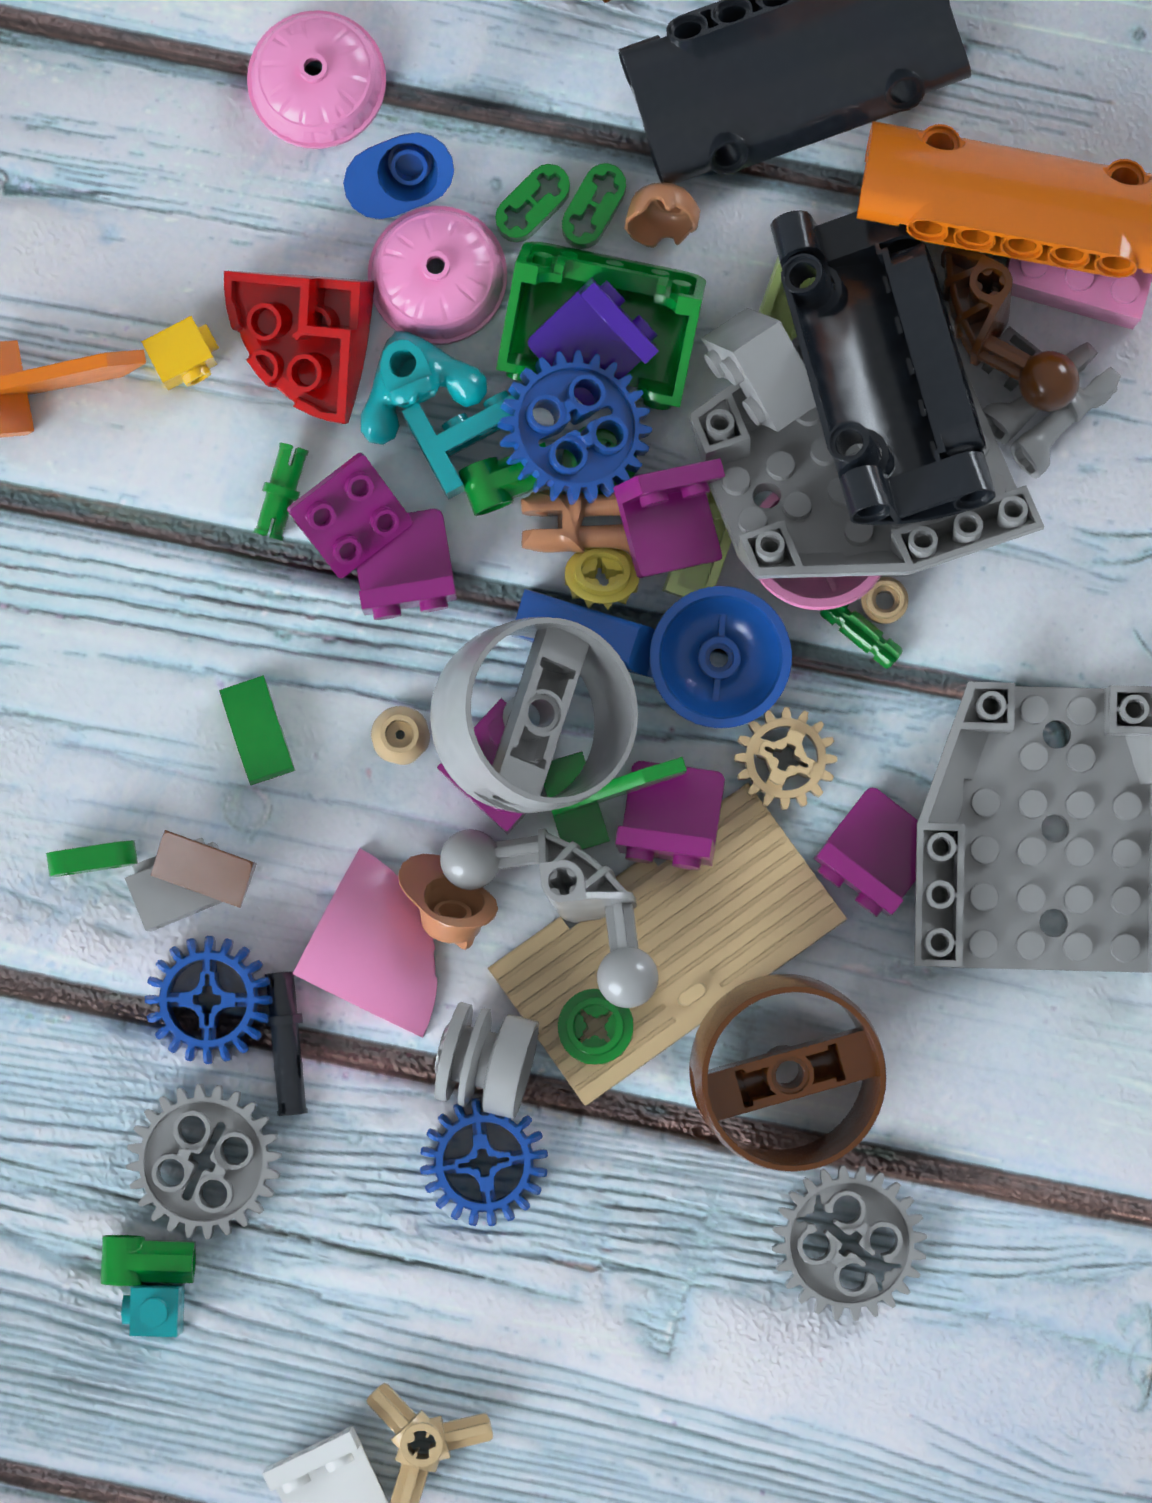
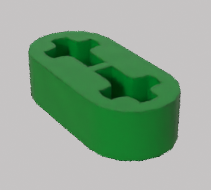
(524, 195)
(602, 212)
(91, 858)

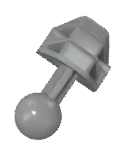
(577, 890)

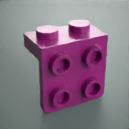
(409, 570)
(673, 819)
(872, 853)

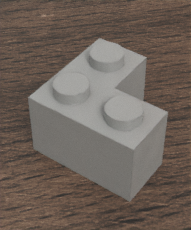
(766, 365)

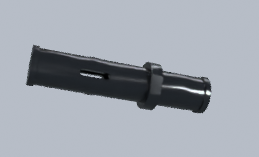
(286, 1044)

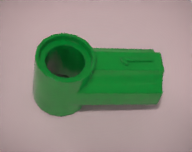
(494, 484)
(133, 1260)

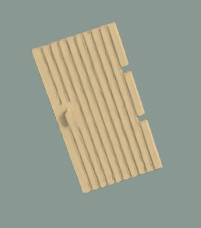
(698, 927)

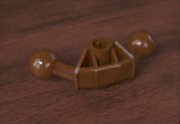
(980, 308)

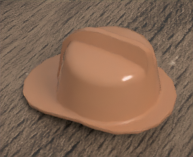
(445, 910)

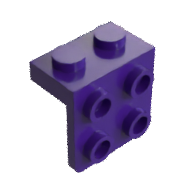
(595, 325)

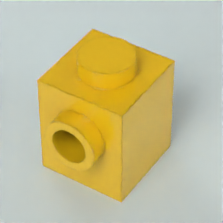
(182, 353)

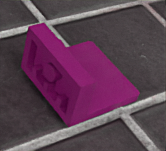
(670, 518)

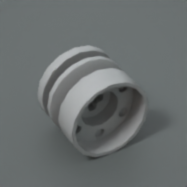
(486, 1060)

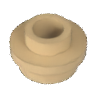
(898, 594)

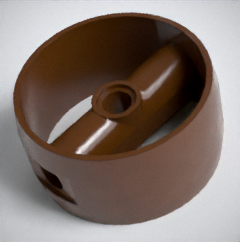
(821, 1066)

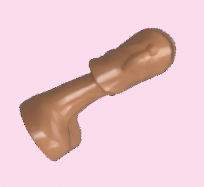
(570, 533)

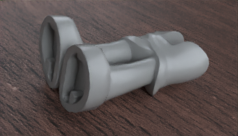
(1033, 447)

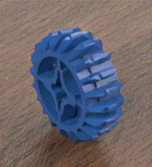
(208, 977)
(486, 1182)

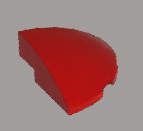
(304, 335)

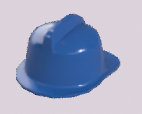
(398, 175)

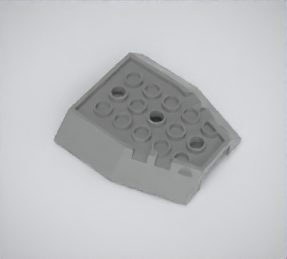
(811, 524)
(981, 843)

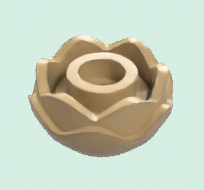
(400, 750)

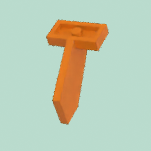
(18, 384)

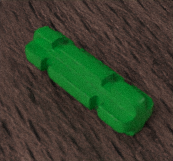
(864, 634)

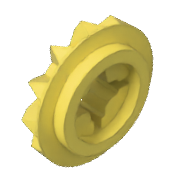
(614, 564)

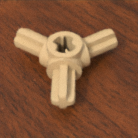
(406, 1423)

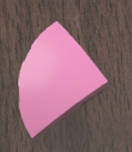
(374, 948)

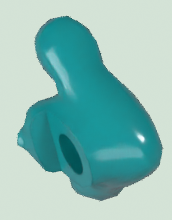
(413, 373)

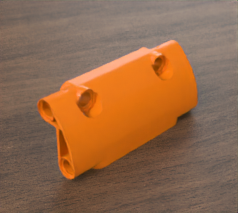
(1009, 200)

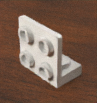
(327, 1473)

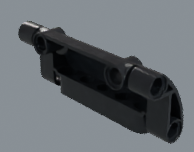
(883, 369)

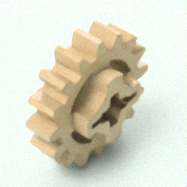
(812, 770)

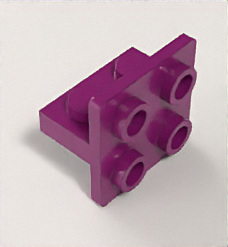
(350, 515)

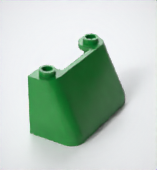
(662, 296)

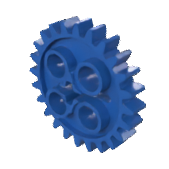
(554, 391)

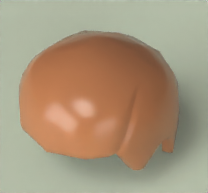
(661, 213)

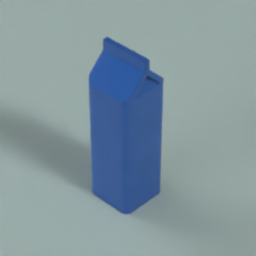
(626, 637)

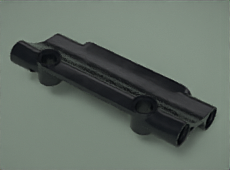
(783, 74)

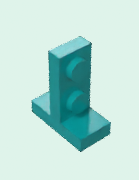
(458, 435)

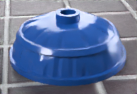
(755, 649)

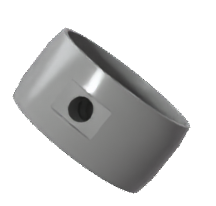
(548, 682)

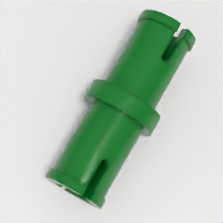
(281, 491)

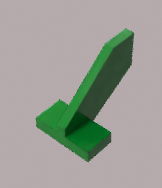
(584, 820)

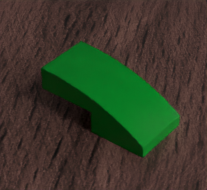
(257, 730)

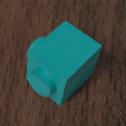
(154, 1310)

